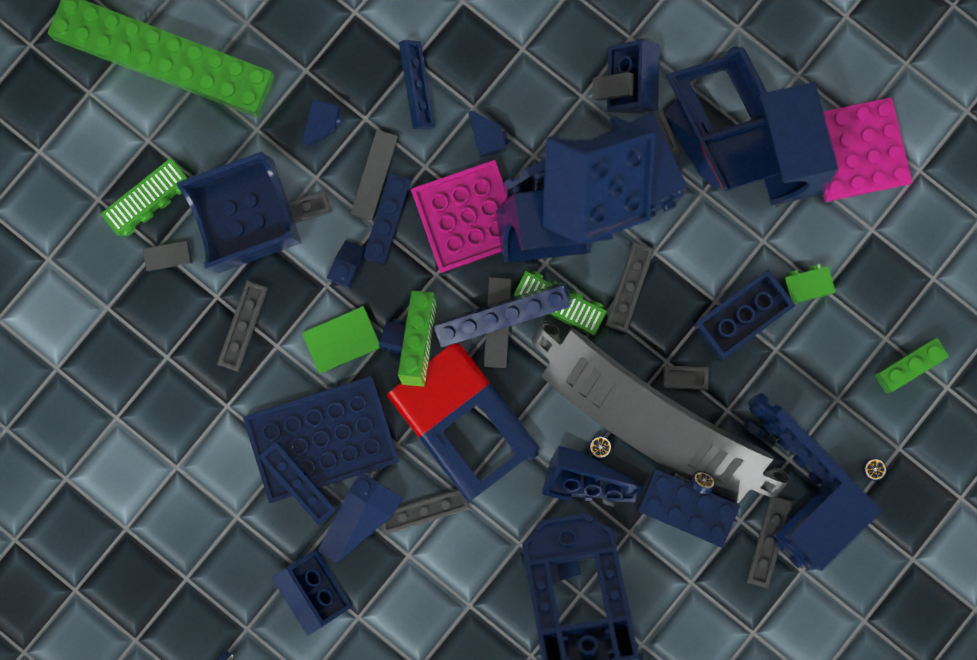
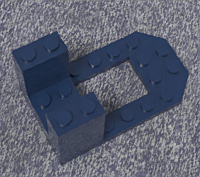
(666, 183)
(832, 513)
(573, 540)

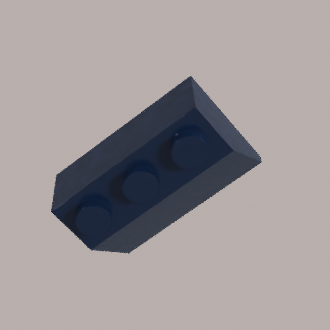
(643, 61)
(311, 592)

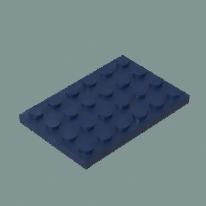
(326, 435)

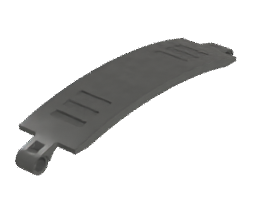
(651, 419)

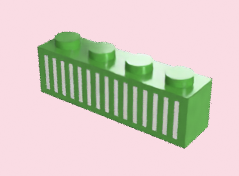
(144, 199)
(580, 314)
(418, 338)

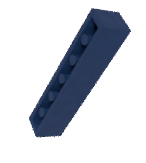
(503, 314)

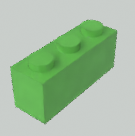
(911, 365)

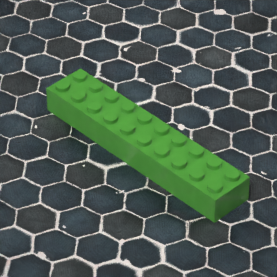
(162, 55)

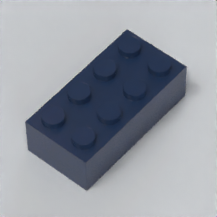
(744, 315)
(686, 509)

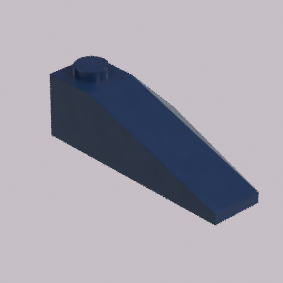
(683, 131)
(580, 475)
(361, 513)

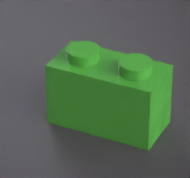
(808, 285)

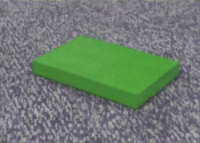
(341, 340)

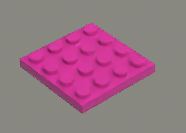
(866, 150)
(462, 215)

